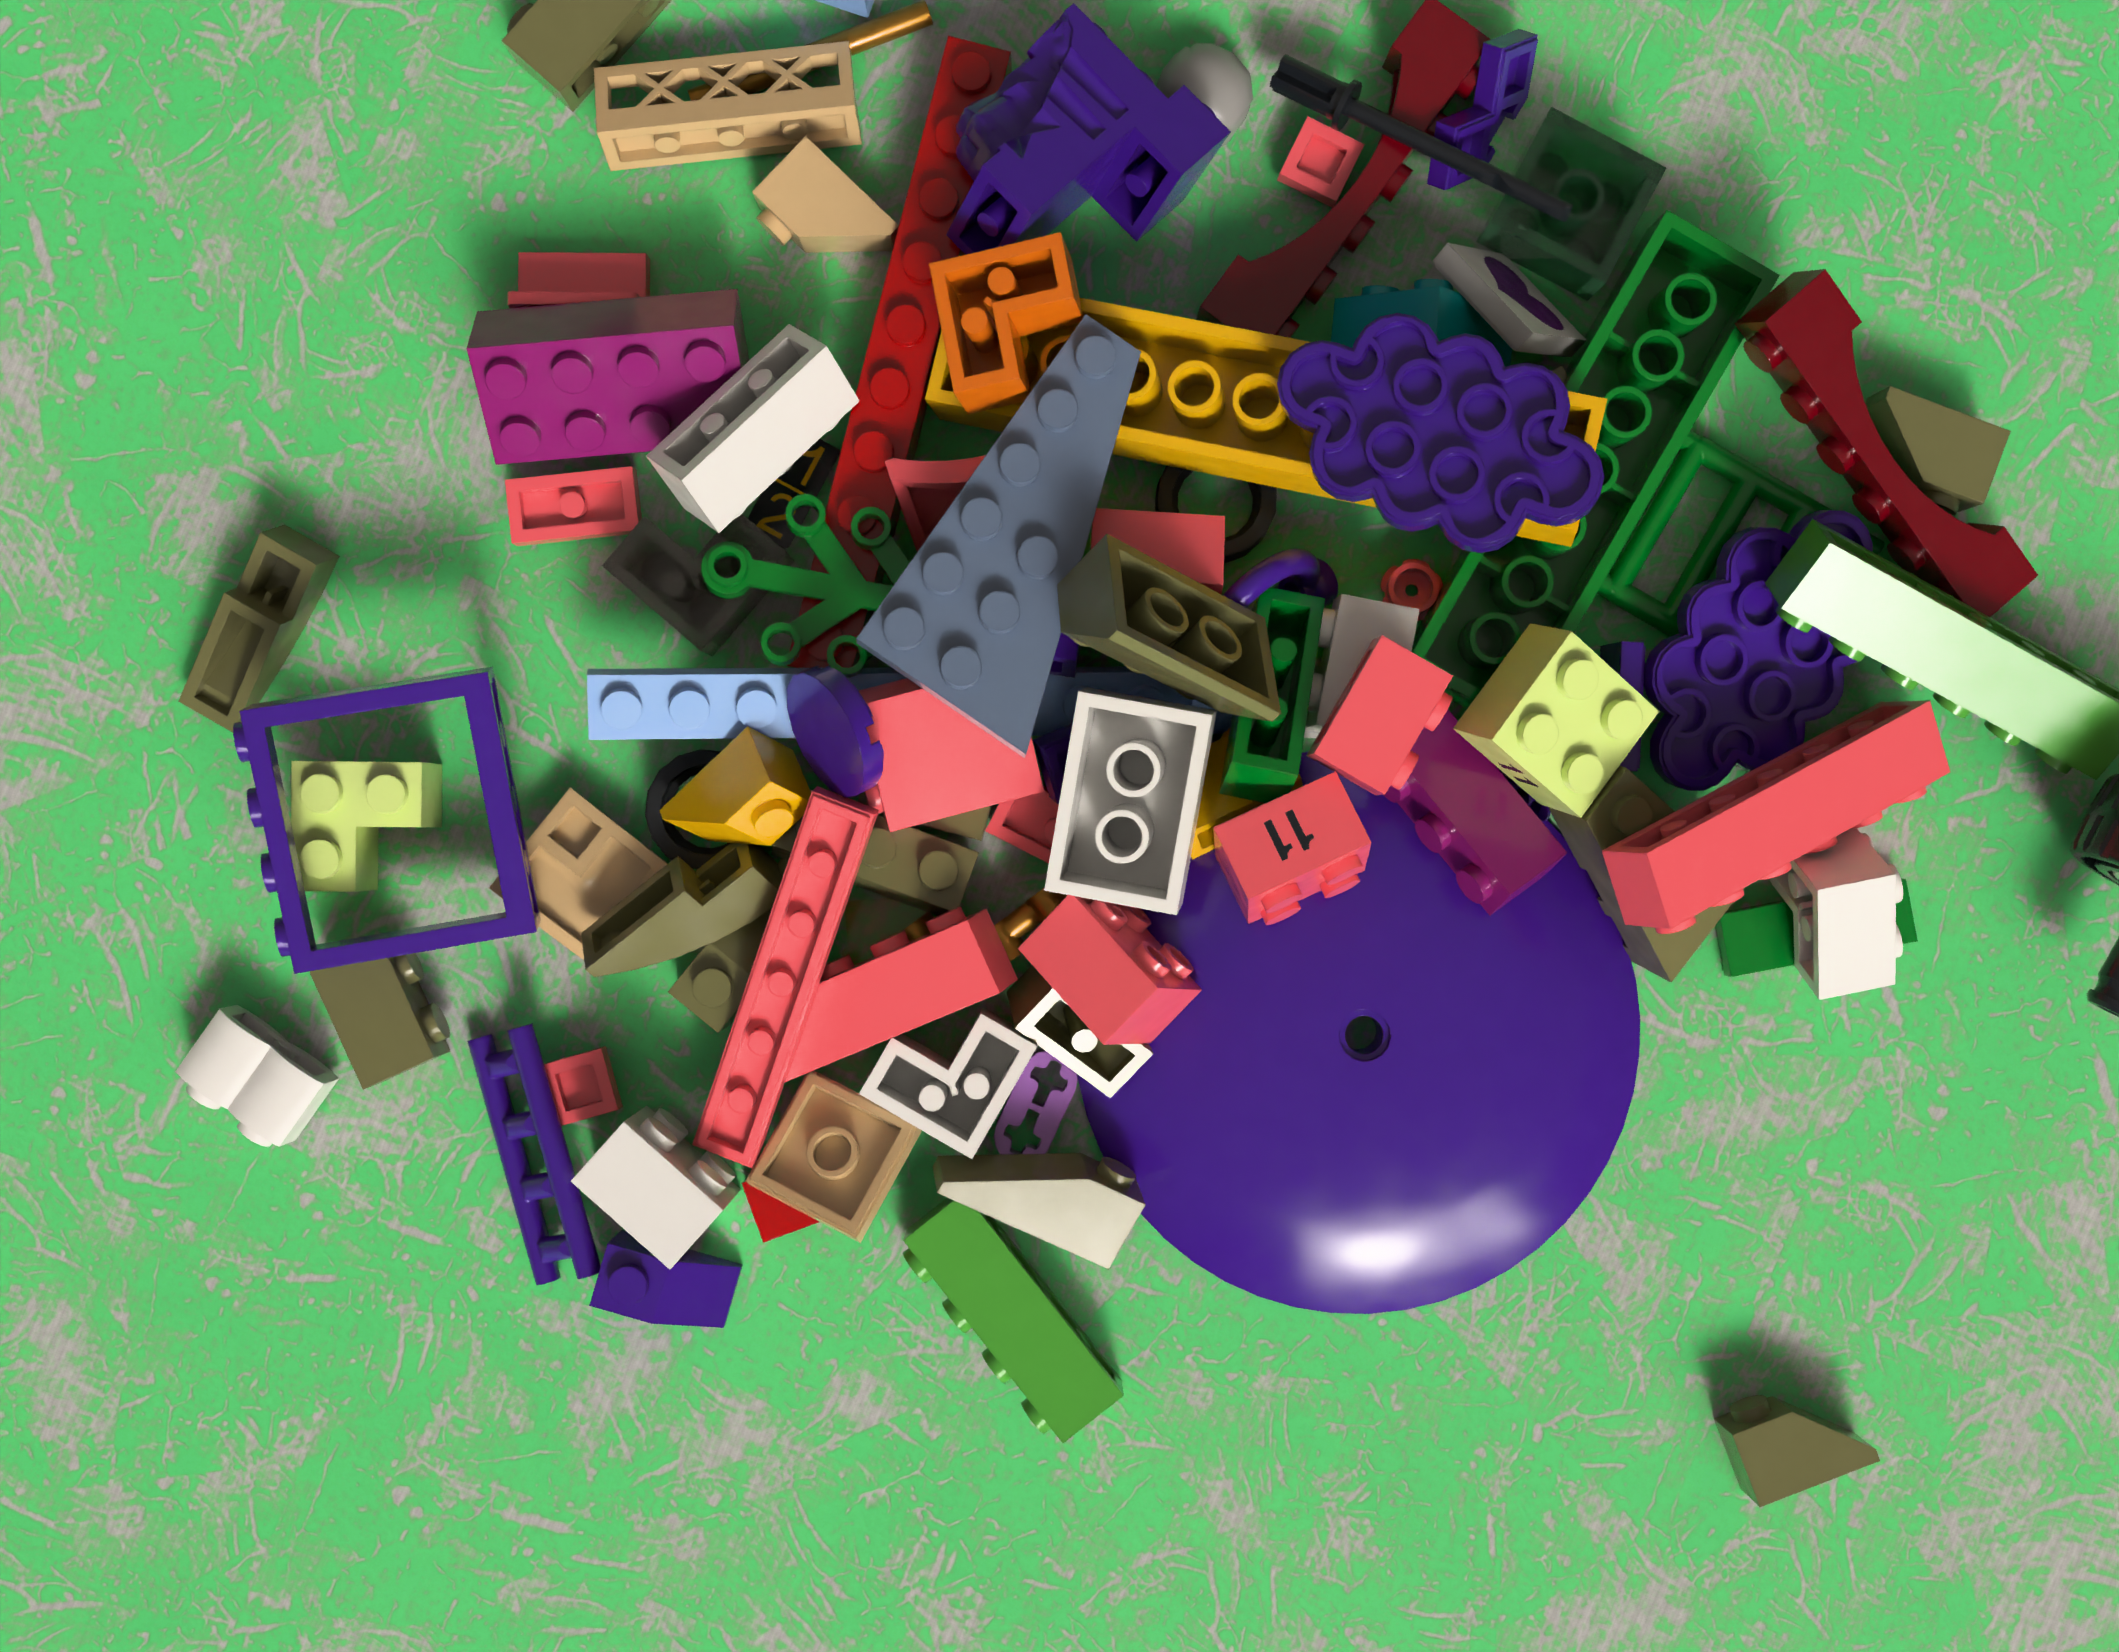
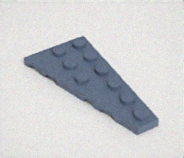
(981, 595)

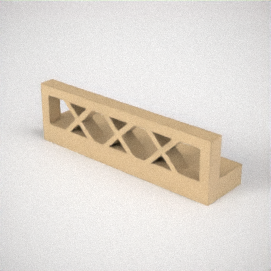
(726, 119)

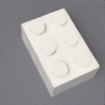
(1130, 800)

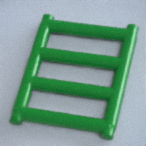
(1748, 483)

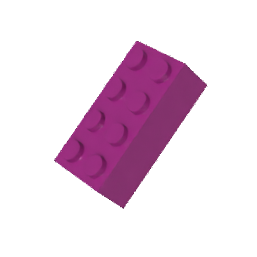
(601, 371)

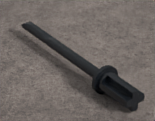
(1340, 102)

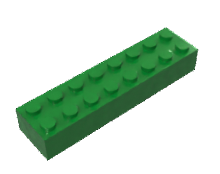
(1657, 363)

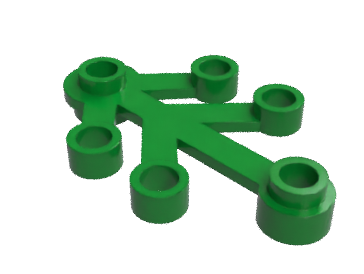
(841, 590)

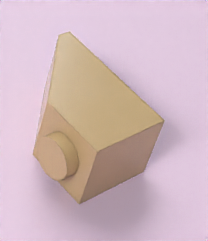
(820, 206)

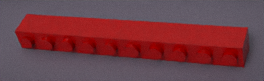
(904, 332)

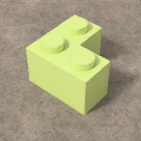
(340, 814)

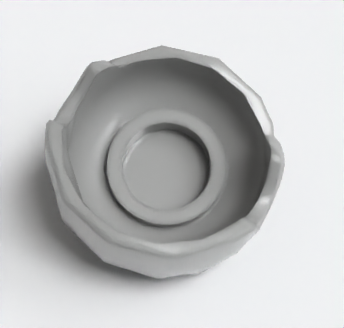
(1214, 79)

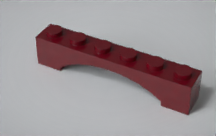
(1428, 65)
(1807, 346)

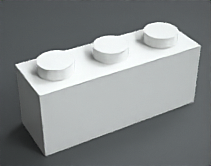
(754, 427)

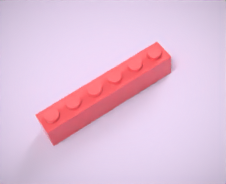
(1775, 815)

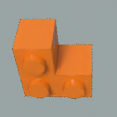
(990, 303)

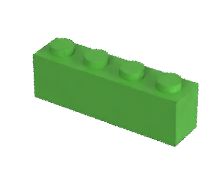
(1015, 1317)

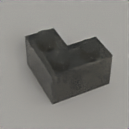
(673, 580)

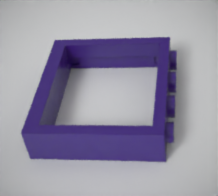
(281, 865)

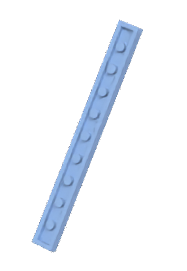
(727, 700)

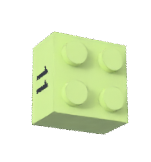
(1556, 719)

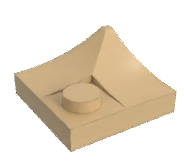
(582, 868)

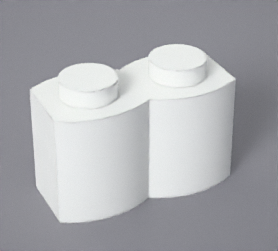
(255, 1076)

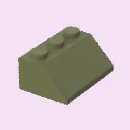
(1170, 629)

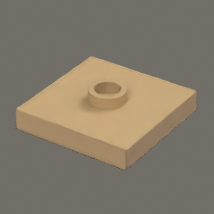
(834, 1155)

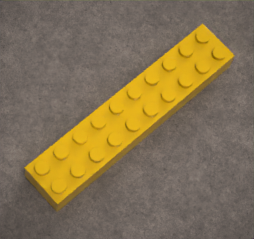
(1210, 402)

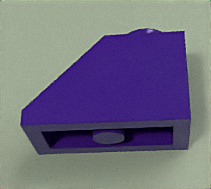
(643, 1288)

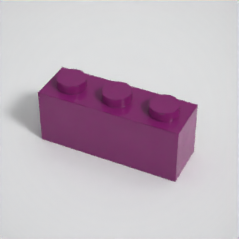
(1474, 819)

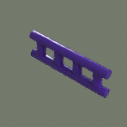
(523, 1186)

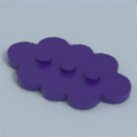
(1440, 432)
(1737, 672)

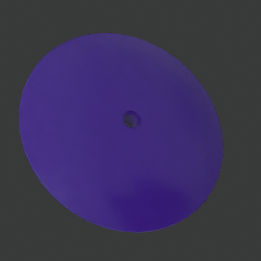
(1396, 1162)

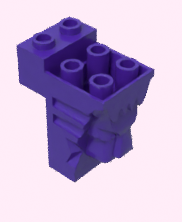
(1076, 128)

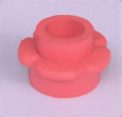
(1414, 573)

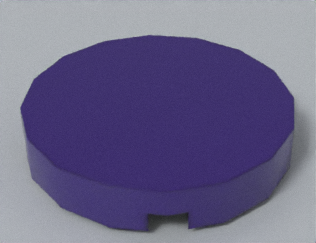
(831, 730)

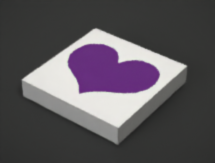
(1508, 301)

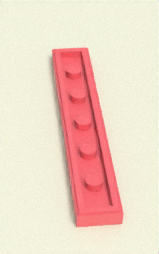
(785, 976)

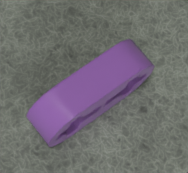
(1021, 1100)

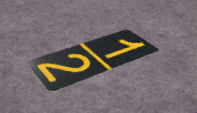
(803, 477)

